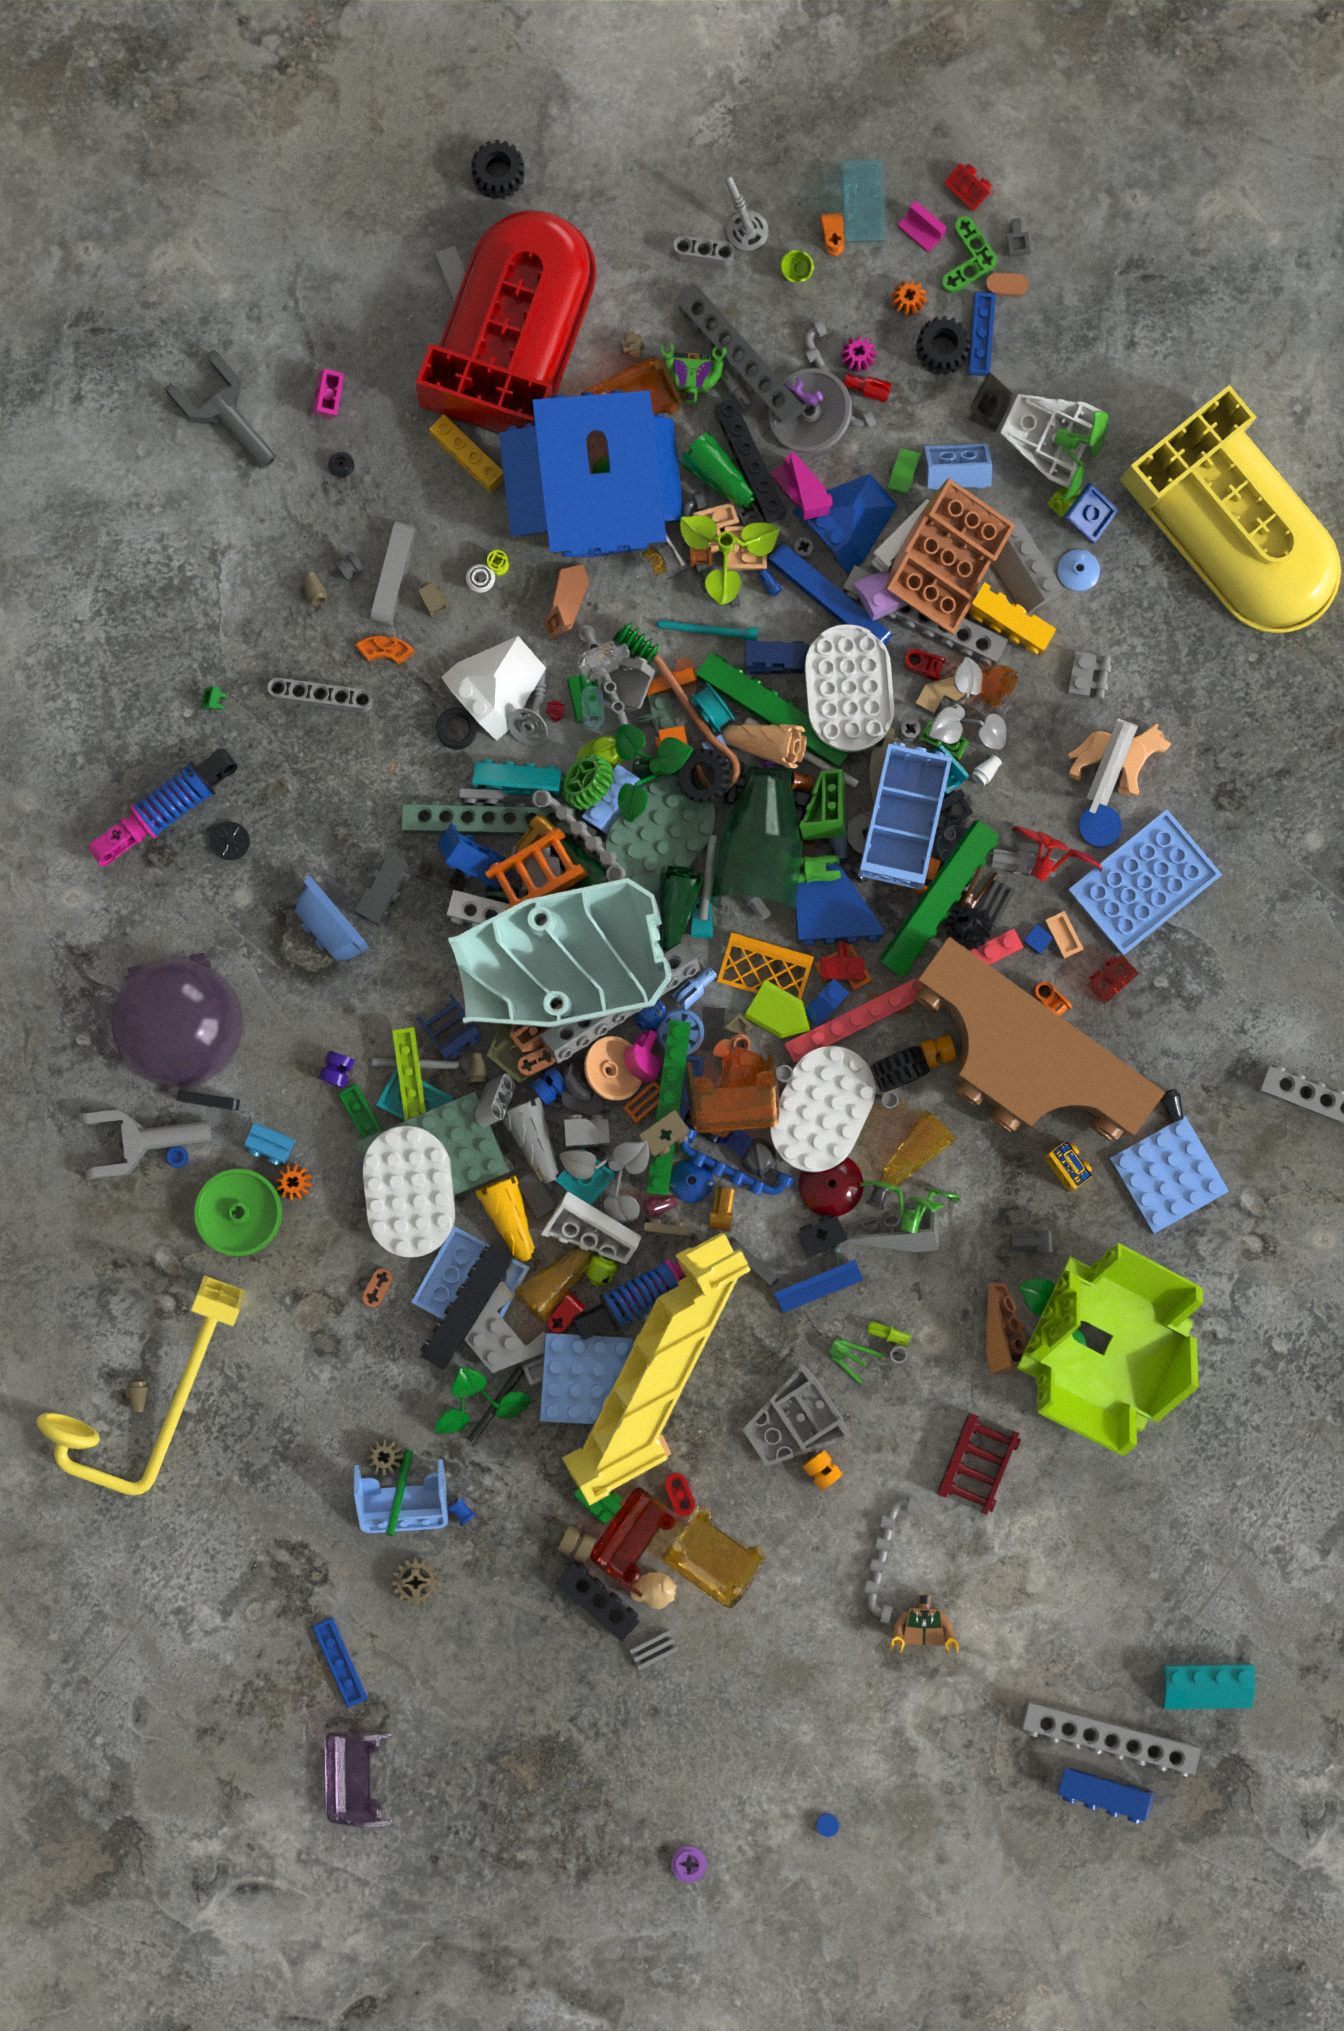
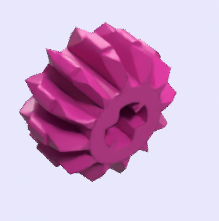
(861, 360)

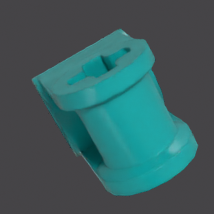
(699, 928)

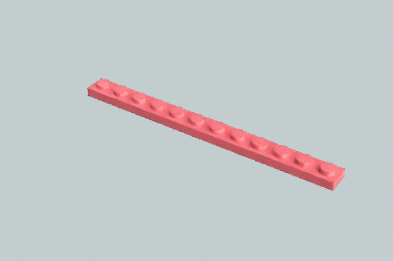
(888, 1003)

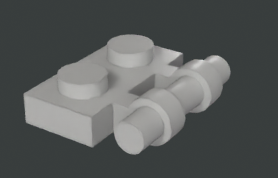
(1082, 675)

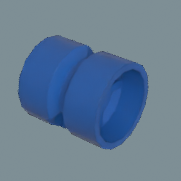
(542, 1089)

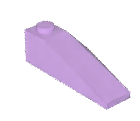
(875, 597)

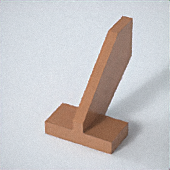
(567, 599)

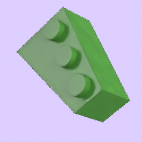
(827, 807)

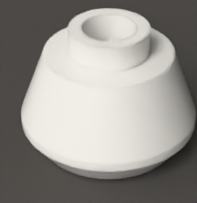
(480, 572)

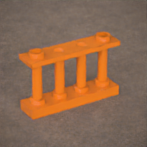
(555, 884)

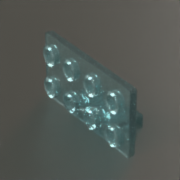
(864, 201)

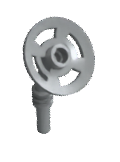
(746, 225)
(531, 721)

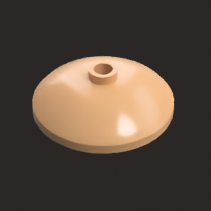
(609, 1054)

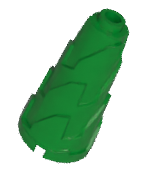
(715, 469)

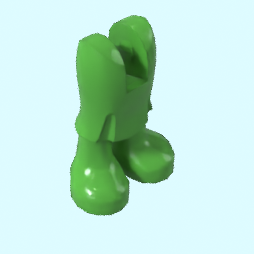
(815, 869)

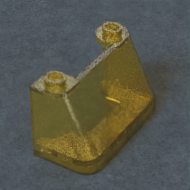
(713, 1559)

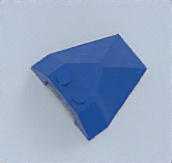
(853, 521)

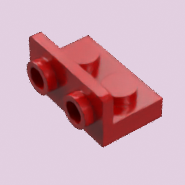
(968, 185)

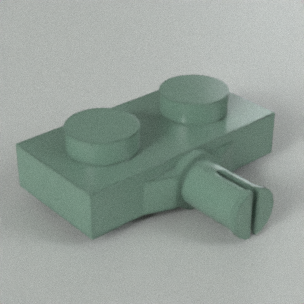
(660, 712)

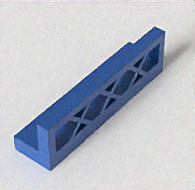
(819, 1286)

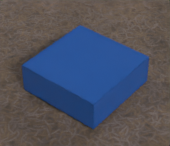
(1038, 939)

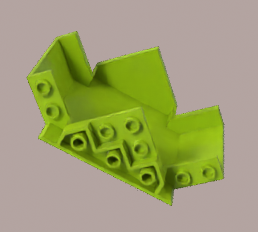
(1147, 1360)

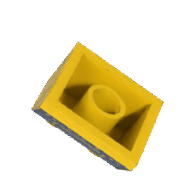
(1068, 1165)

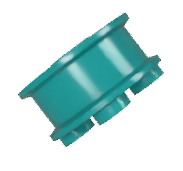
(711, 708)

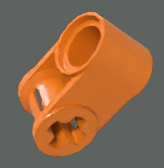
(833, 230)
(1053, 999)

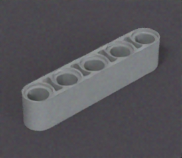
(393, 573)
(328, 701)

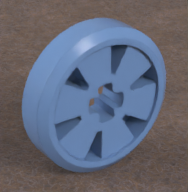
(696, 1031)

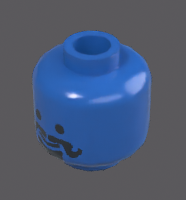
(651, 1017)

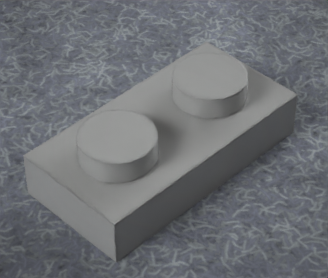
(483, 795)

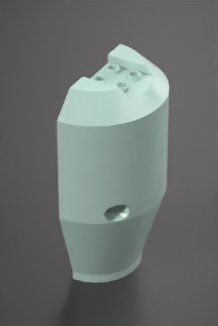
(589, 956)

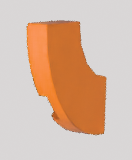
(385, 647)

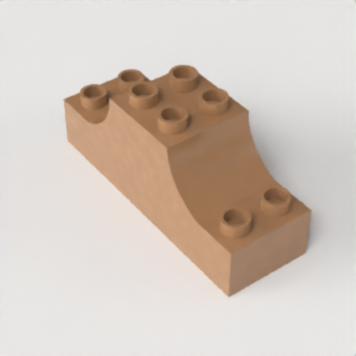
(1025, 1054)

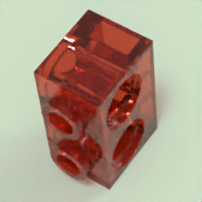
(1115, 982)

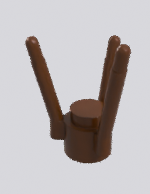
(967, 896)

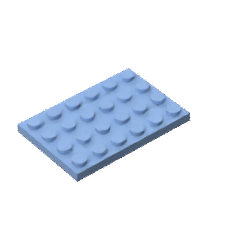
(1144, 882)

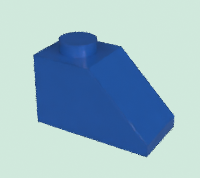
(826, 1002)

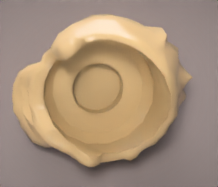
(656, 1588)

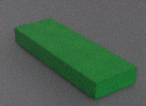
(359, 1111)

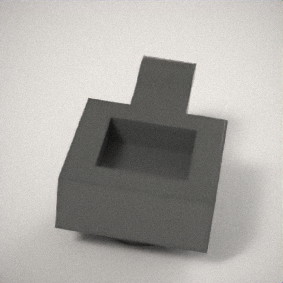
(1018, 241)

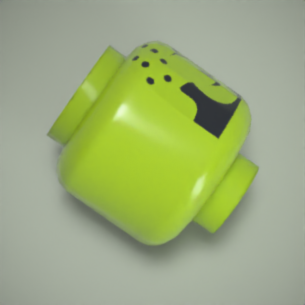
(601, 1270)

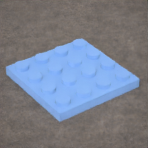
(1169, 1175)
(451, 1270)
(579, 1375)

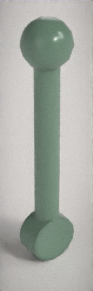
(836, 1249)

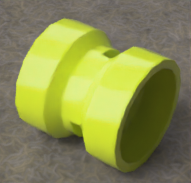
(498, 566)

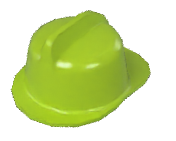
(602, 746)

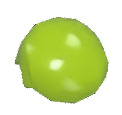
(797, 266)

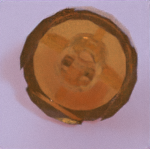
(996, 683)

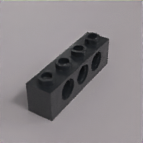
(619, 1628)

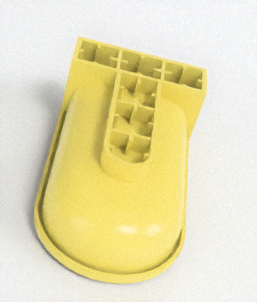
(1237, 519)

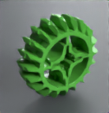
(587, 781)

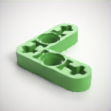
(974, 263)

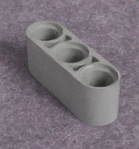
(695, 244)
(495, 1100)

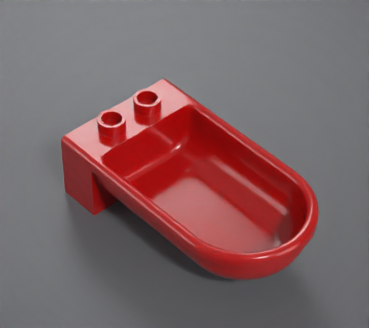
(511, 323)

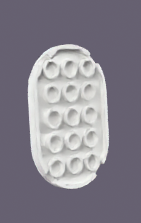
(849, 688)
(823, 1109)
(408, 1191)

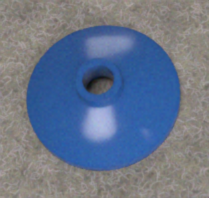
(689, 1192)

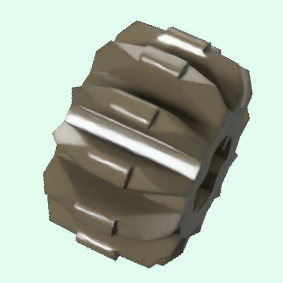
(386, 1449)

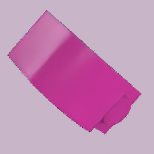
(640, 1060)

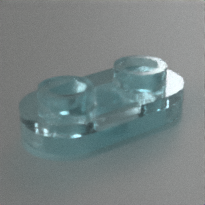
(592, 708)

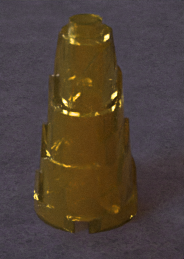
(923, 1143)
(551, 1284)

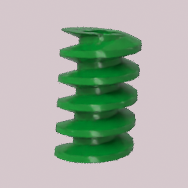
(636, 643)

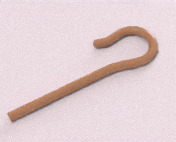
(735, 765)

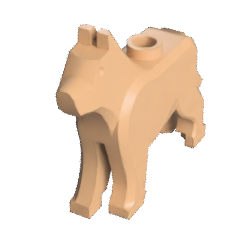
(1141, 748)

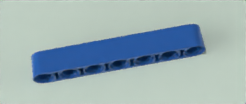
(823, 591)

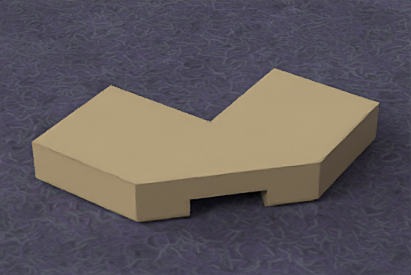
(934, 692)

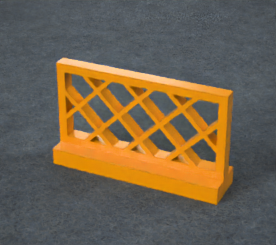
(765, 949)

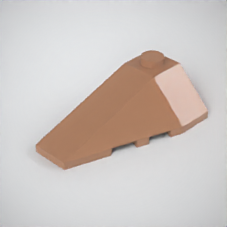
(1004, 1331)

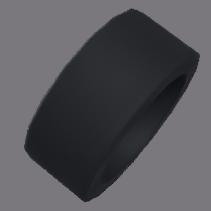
(452, 712)

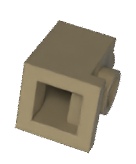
(432, 598)

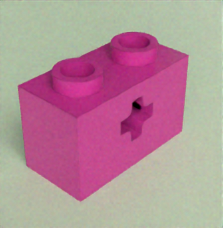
(327, 393)

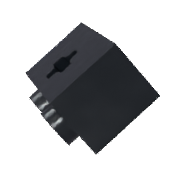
(834, 1236)

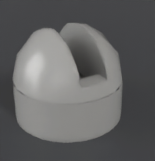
(898, 1358)

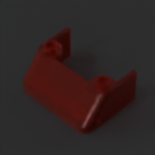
(630, 1536)

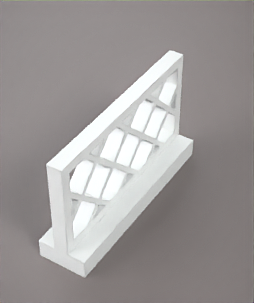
(1111, 763)

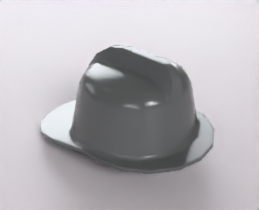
(760, 1161)

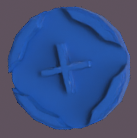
(1100, 828)

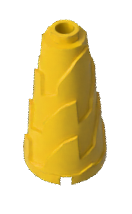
(506, 1209)

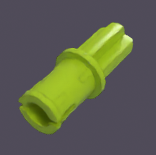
(889, 1333)

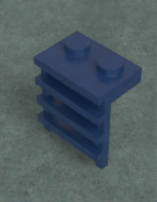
(459, 1040)

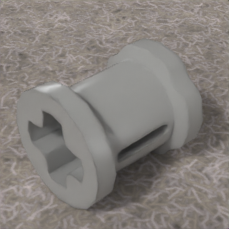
(911, 736)

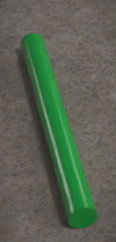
(398, 1496)

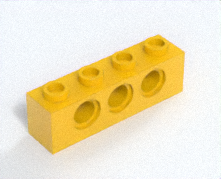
(466, 453)

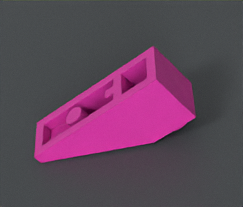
(810, 491)

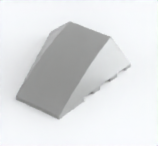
(796, 1420)

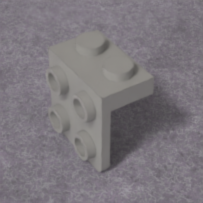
(632, 681)

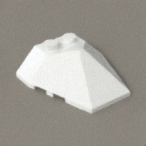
(1033, 429)
(496, 683)

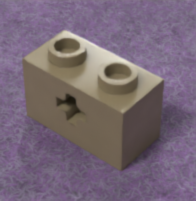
(669, 1122)

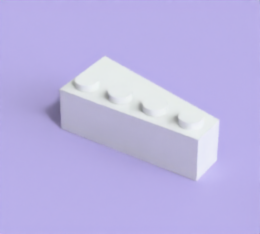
(591, 1229)

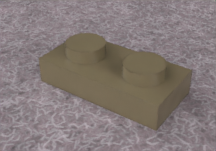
(675, 1228)

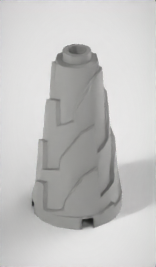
(531, 1133)

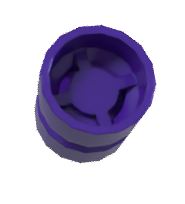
(336, 1069)

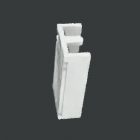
(889, 549)

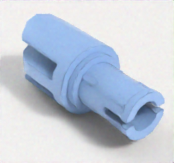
(693, 988)

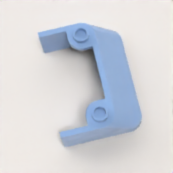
(420, 1509)

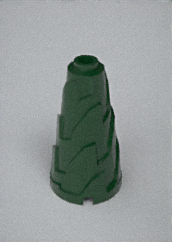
(595, 871)
(677, 901)

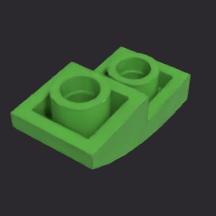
(904, 471)
(956, 749)

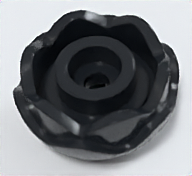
(344, 470)

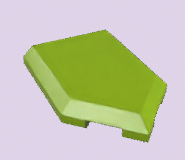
(778, 1011)

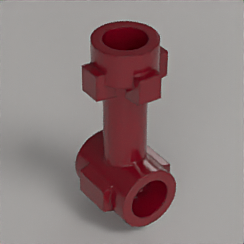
(555, 710)

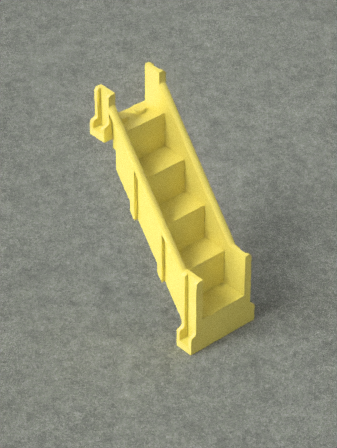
(656, 1370)

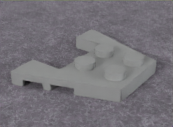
(495, 1340)

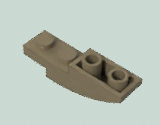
(876, 762)

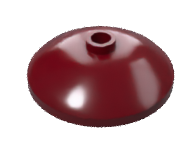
(836, 1200)

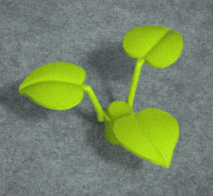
(701, 530)

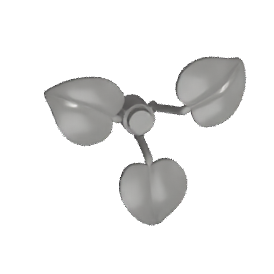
(946, 724)
(631, 1155)

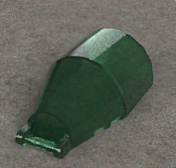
(760, 841)

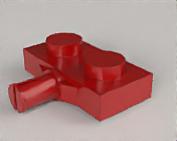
(842, 966)

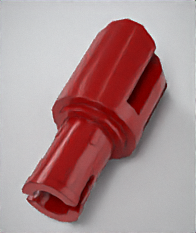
(869, 387)

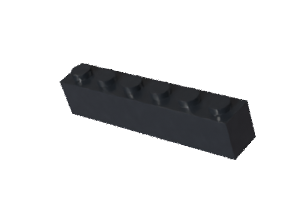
(467, 1306)

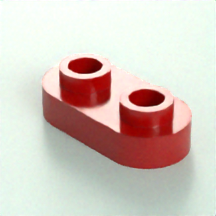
(681, 1493)

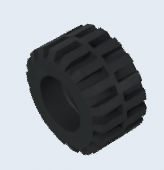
(498, 185)
(947, 329)
(721, 781)
(900, 1069)

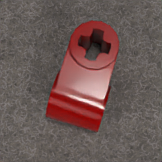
(925, 665)
(566, 1311)

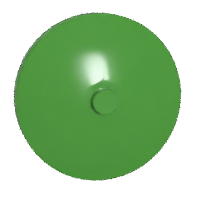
(238, 1212)

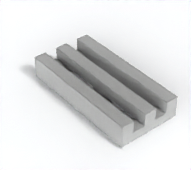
(670, 1642)

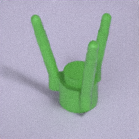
(841, 1350)

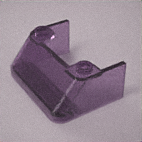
(349, 1778)

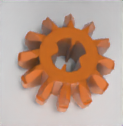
(905, 304)
(293, 1190)

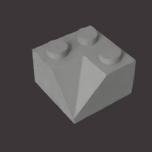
(586, 1132)

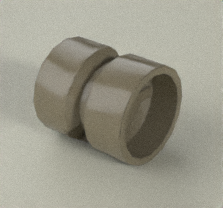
(577, 1544)

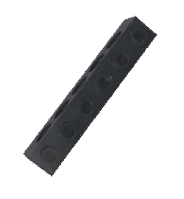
(749, 461)

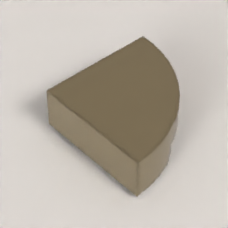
(739, 1025)

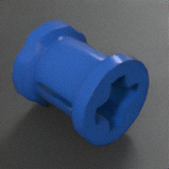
(462, 1511)

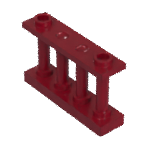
(955, 1465)

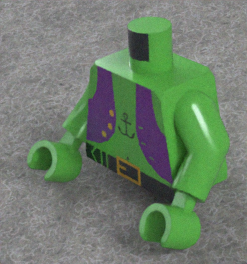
(693, 371)

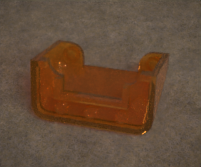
(645, 375)

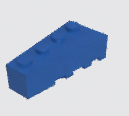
(1106, 1794)

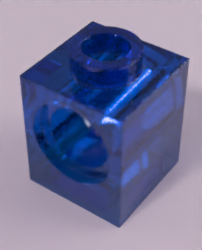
(737, 1142)

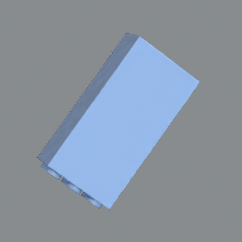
(905, 816)

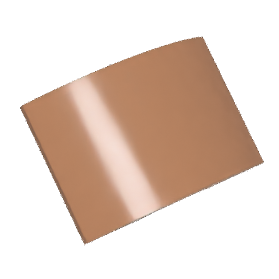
(948, 555)

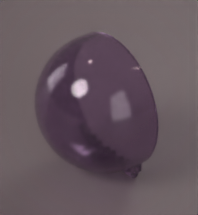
(177, 1021)

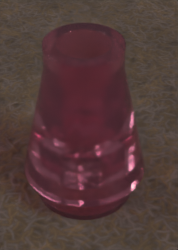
(659, 1204)

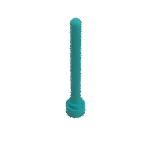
(748, 634)

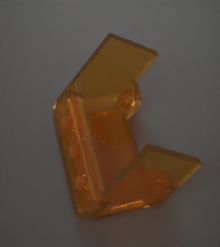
(733, 1106)

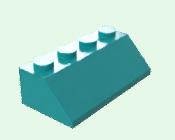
(517, 779)
(1208, 1685)

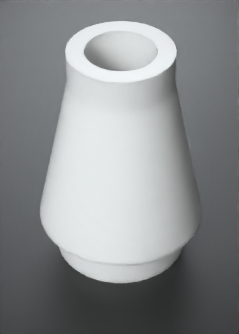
(985, 771)

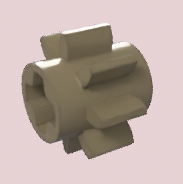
(632, 344)

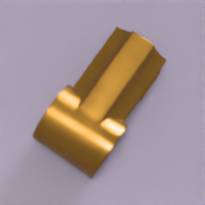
(537, 828)
(721, 1213)

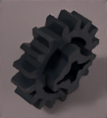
(962, 922)

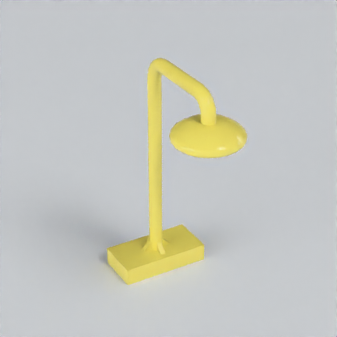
(217, 1303)

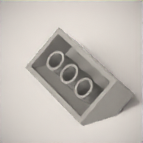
(1026, 570)

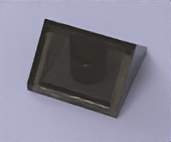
(990, 403)

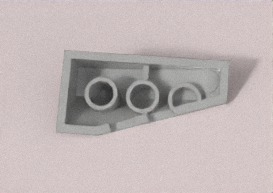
(886, 1232)

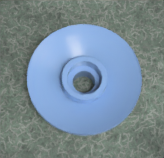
(1074, 579)

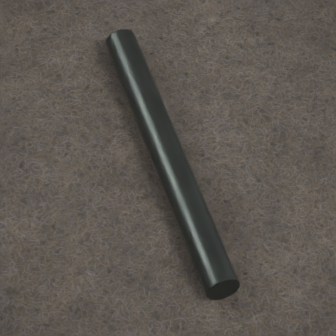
(491, 1410)

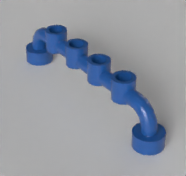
(737, 1177)

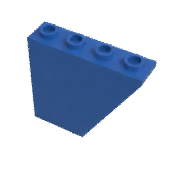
(834, 912)

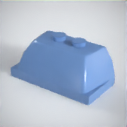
(327, 923)

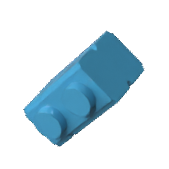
(269, 1143)

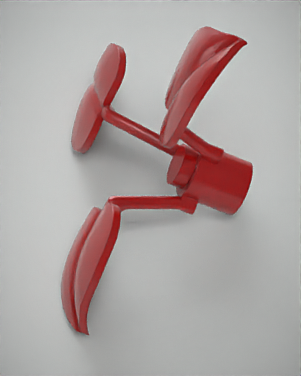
(1044, 864)

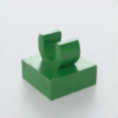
(211, 698)

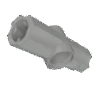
(1019, 862)

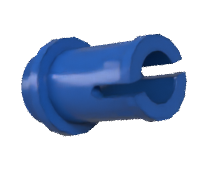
(772, 587)

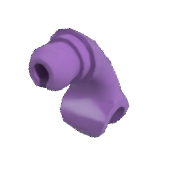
(808, 398)

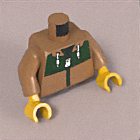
(923, 1626)

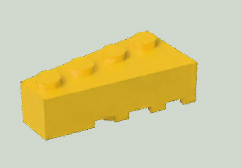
(1010, 620)

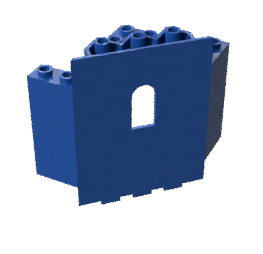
(586, 512)

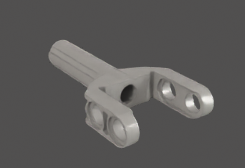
(140, 1139)

